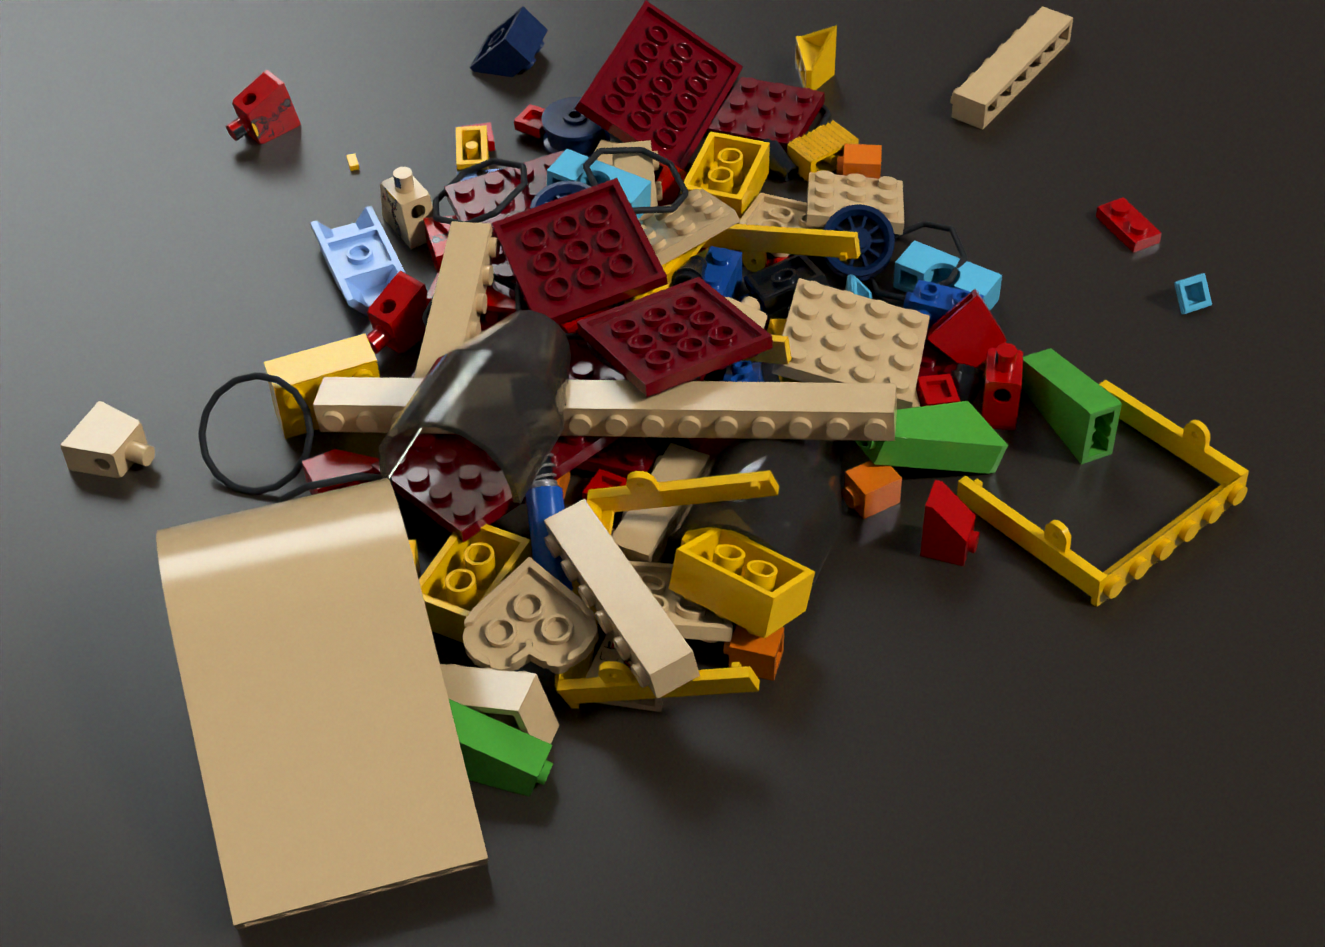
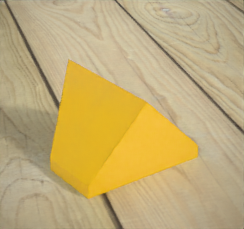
(816, 57)

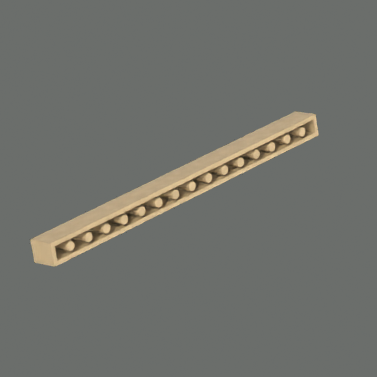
(681, 411)

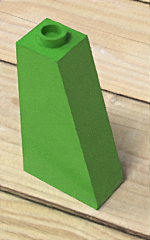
(1072, 404)
(940, 439)
(499, 753)

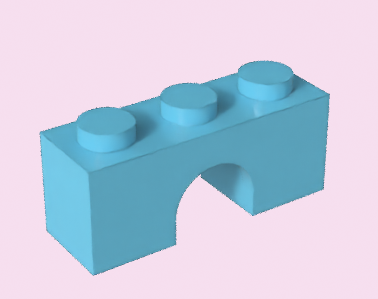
(570, 168)
(933, 265)

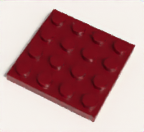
(579, 253)
(674, 336)

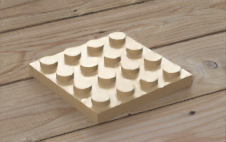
(853, 340)

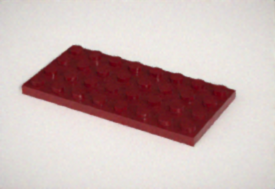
(462, 483)

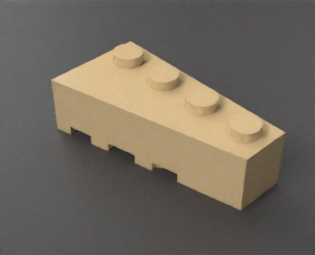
(504, 696)

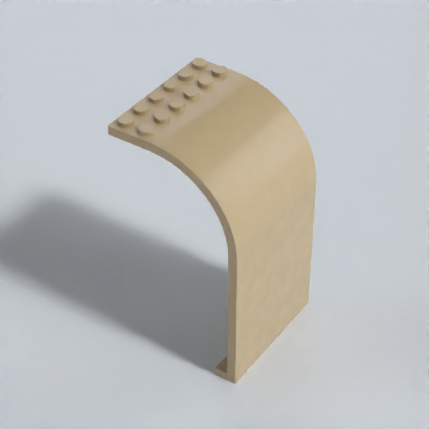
(316, 703)

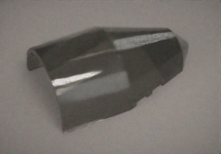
(496, 392)
(796, 522)

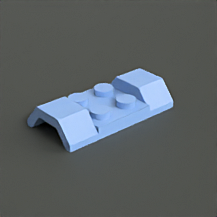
(359, 258)

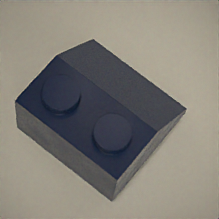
(511, 46)

